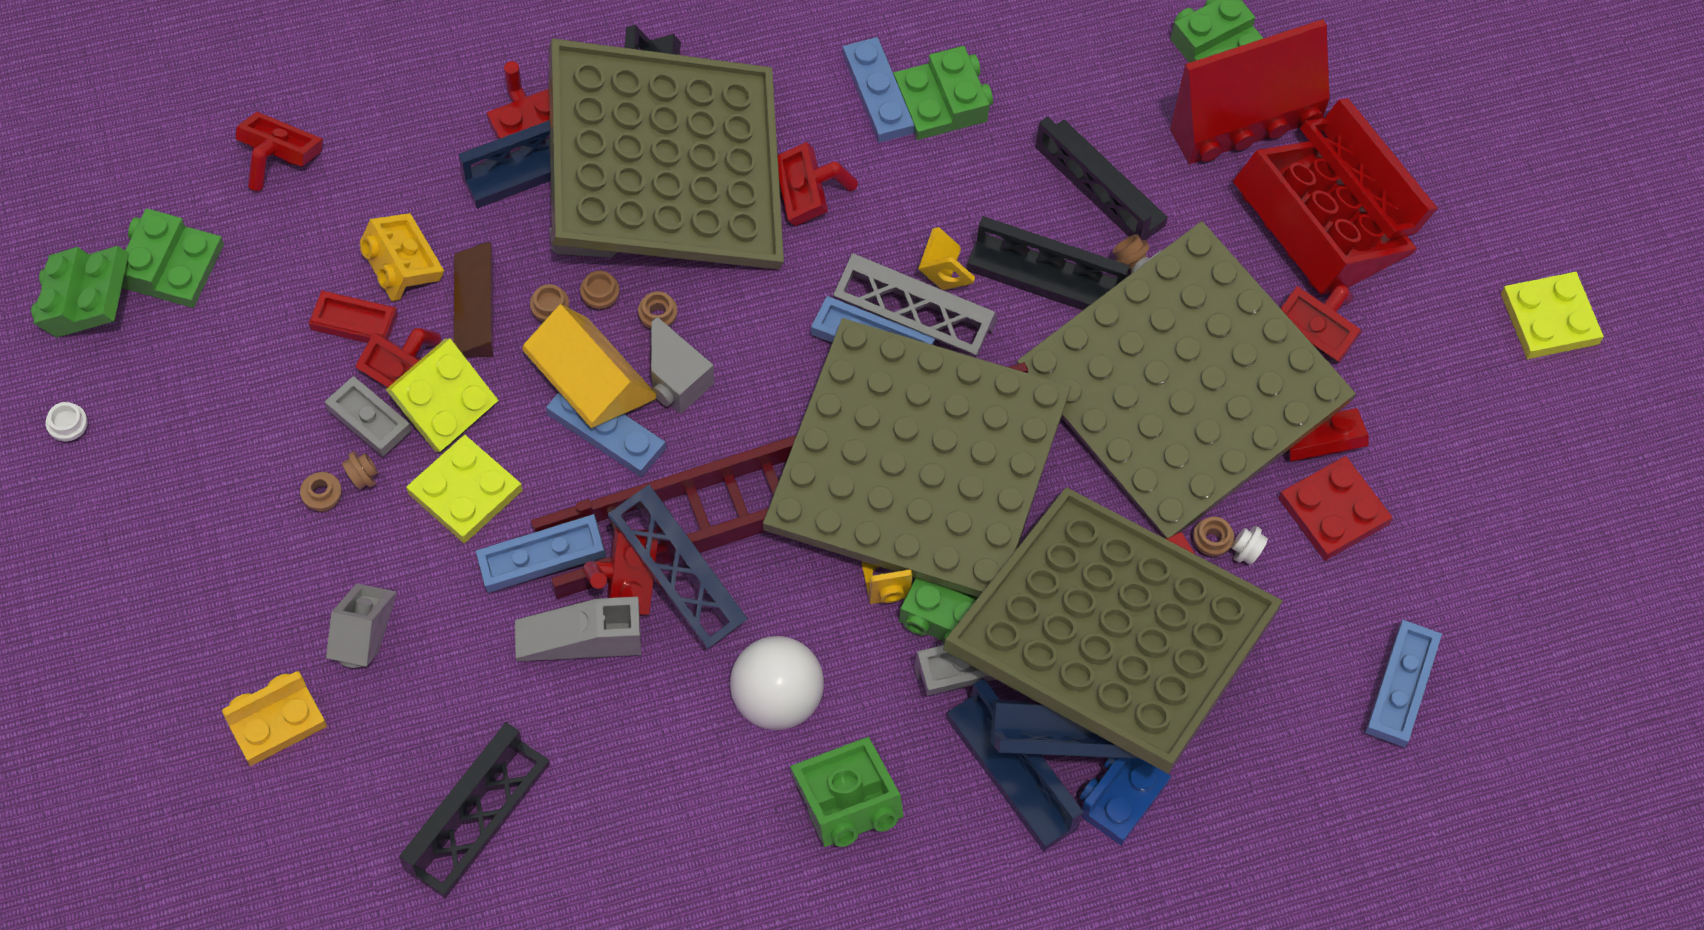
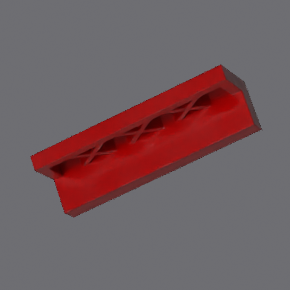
(1371, 168)

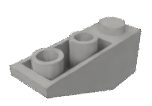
(581, 631)

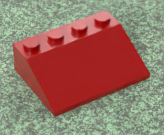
(1252, 92)
(1317, 217)

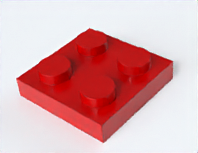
(1335, 508)

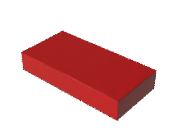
(351, 317)

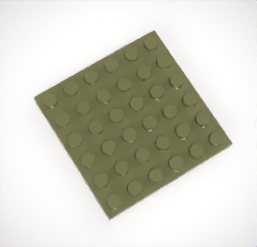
(663, 155)
(1188, 380)
(917, 458)
(1114, 628)

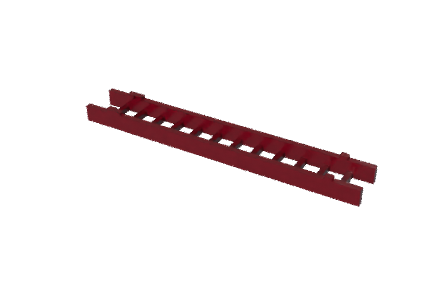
(687, 483)

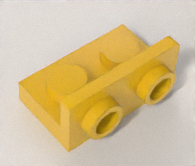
(399, 254)
(273, 717)

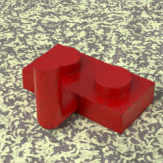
(523, 111)
(275, 138)
(803, 180)
(1321, 321)
(388, 361)
(1337, 434)
(625, 572)

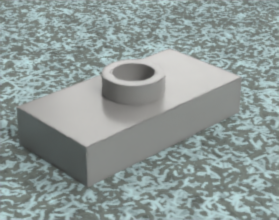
(368, 416)

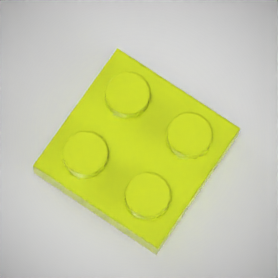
(1551, 315)
(442, 395)
(464, 489)

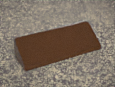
(474, 301)

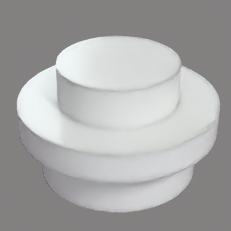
(66, 421)
(1249, 545)

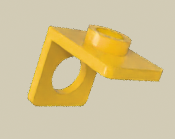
(941, 260)
(888, 586)

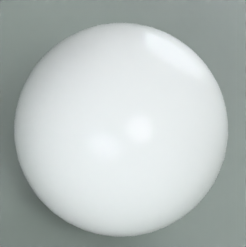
(776, 683)

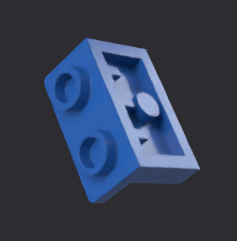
(1122, 796)

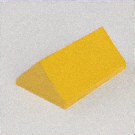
(586, 367)

